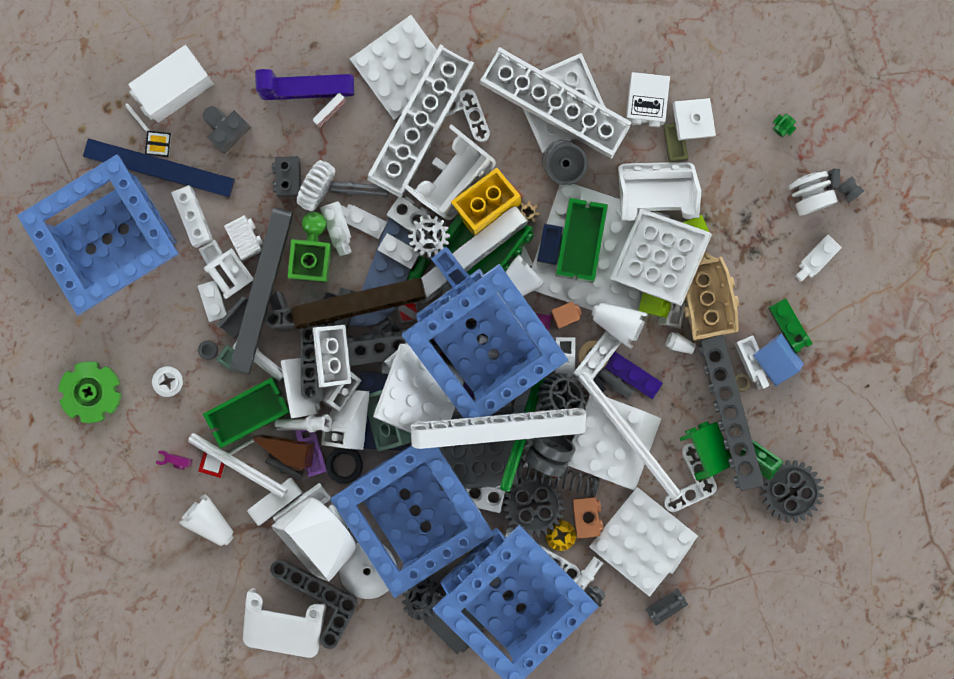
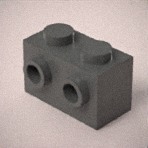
(287, 176)

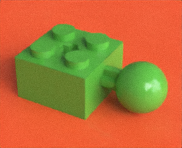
(300, 251)

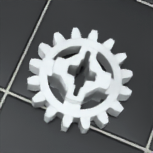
(435, 230)

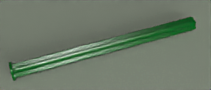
(518, 445)

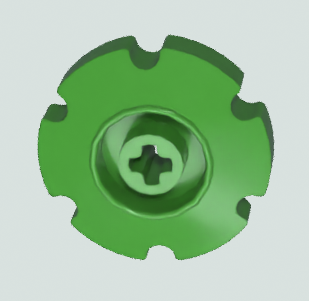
(77, 399)

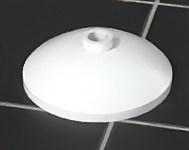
(357, 581)

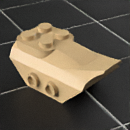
(711, 300)

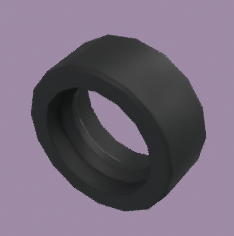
(342, 479)

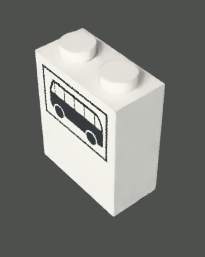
(647, 99)

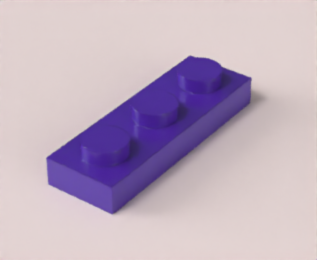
(633, 375)

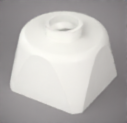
(317, 537)

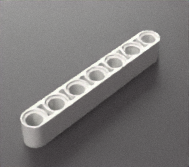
(477, 249)

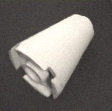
(523, 276)
(620, 322)
(207, 522)

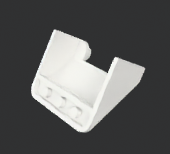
(659, 188)
(282, 631)

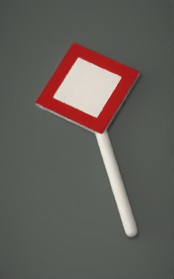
(214, 467)

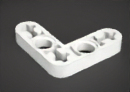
(462, 105)
(697, 487)

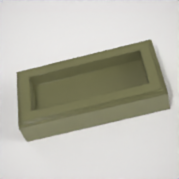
(675, 148)

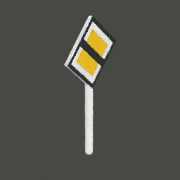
(156, 142)

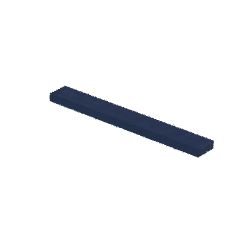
(161, 168)

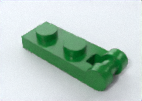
(790, 325)

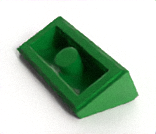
(767, 461)

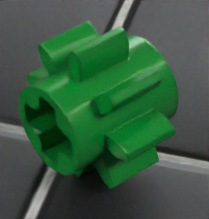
(784, 125)

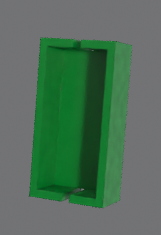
(581, 240)
(247, 412)

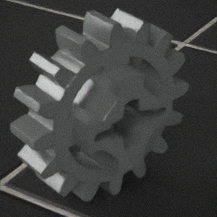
(422, 599)

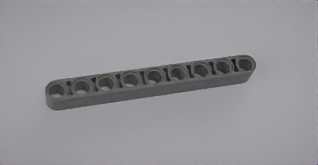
(261, 291)

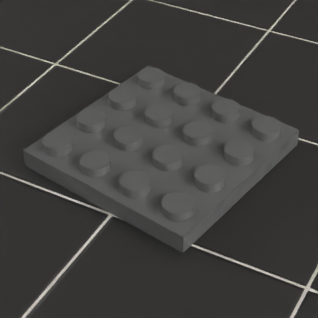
(480, 463)

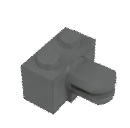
(225, 129)

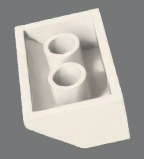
(332, 355)
(298, 405)

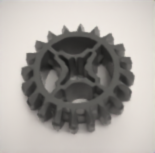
(567, 393)

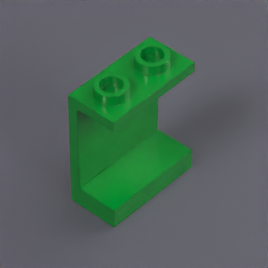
(710, 449)

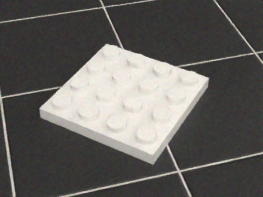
(395, 64)
(576, 75)
(661, 256)
(412, 393)
(643, 541)

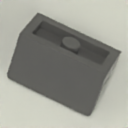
(233, 319)

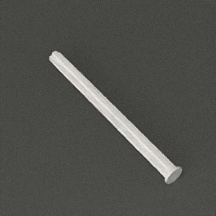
(630, 436)

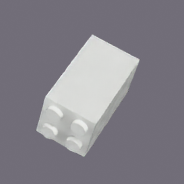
(170, 84)

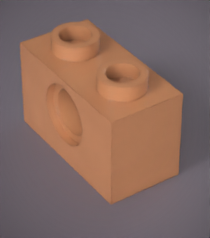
(565, 315)
(582, 528)

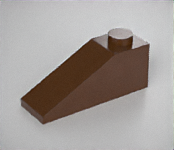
(288, 451)

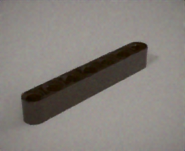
(358, 303)

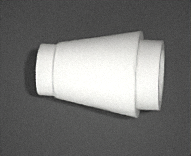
(679, 343)

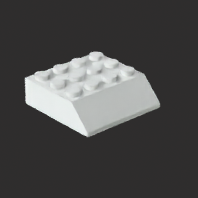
(604, 449)

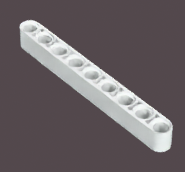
(498, 428)

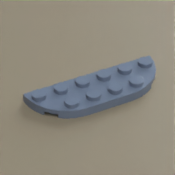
(383, 272)

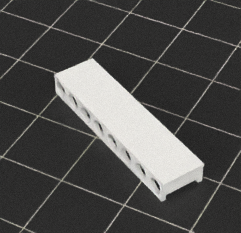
(555, 103)
(420, 121)

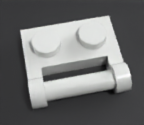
(233, 268)

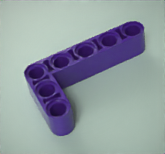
(302, 87)

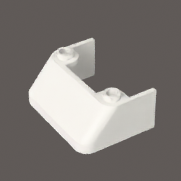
(461, 173)

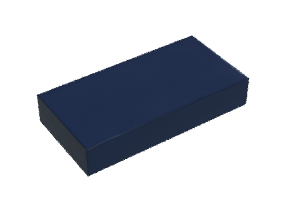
(550, 244)

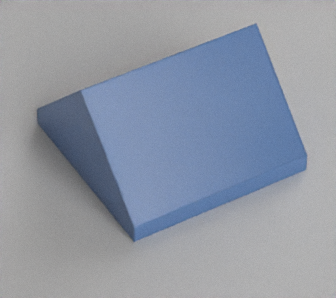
(778, 360)

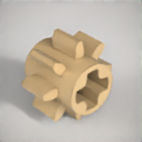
(532, 210)

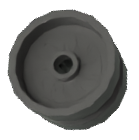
(572, 170)
(550, 455)

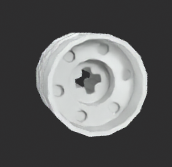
(813, 193)

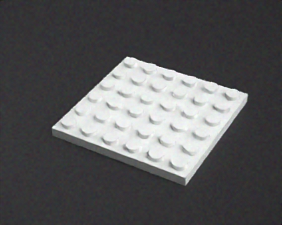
(613, 241)

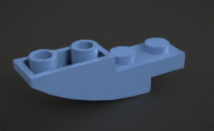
(450, 267)

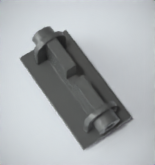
(666, 607)

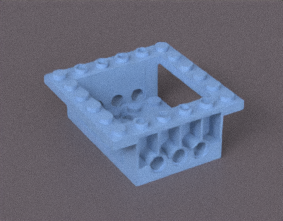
(97, 276)
(491, 379)
(452, 513)
(551, 600)

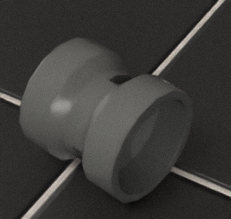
(850, 189)

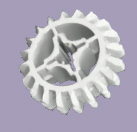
(315, 185)

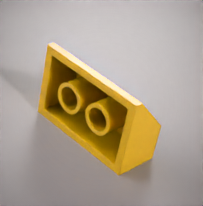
(486, 201)

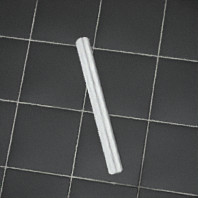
(237, 465)

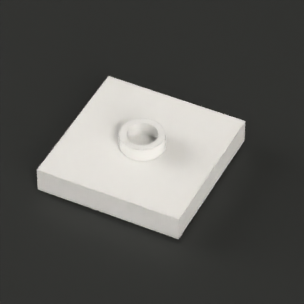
(694, 119)

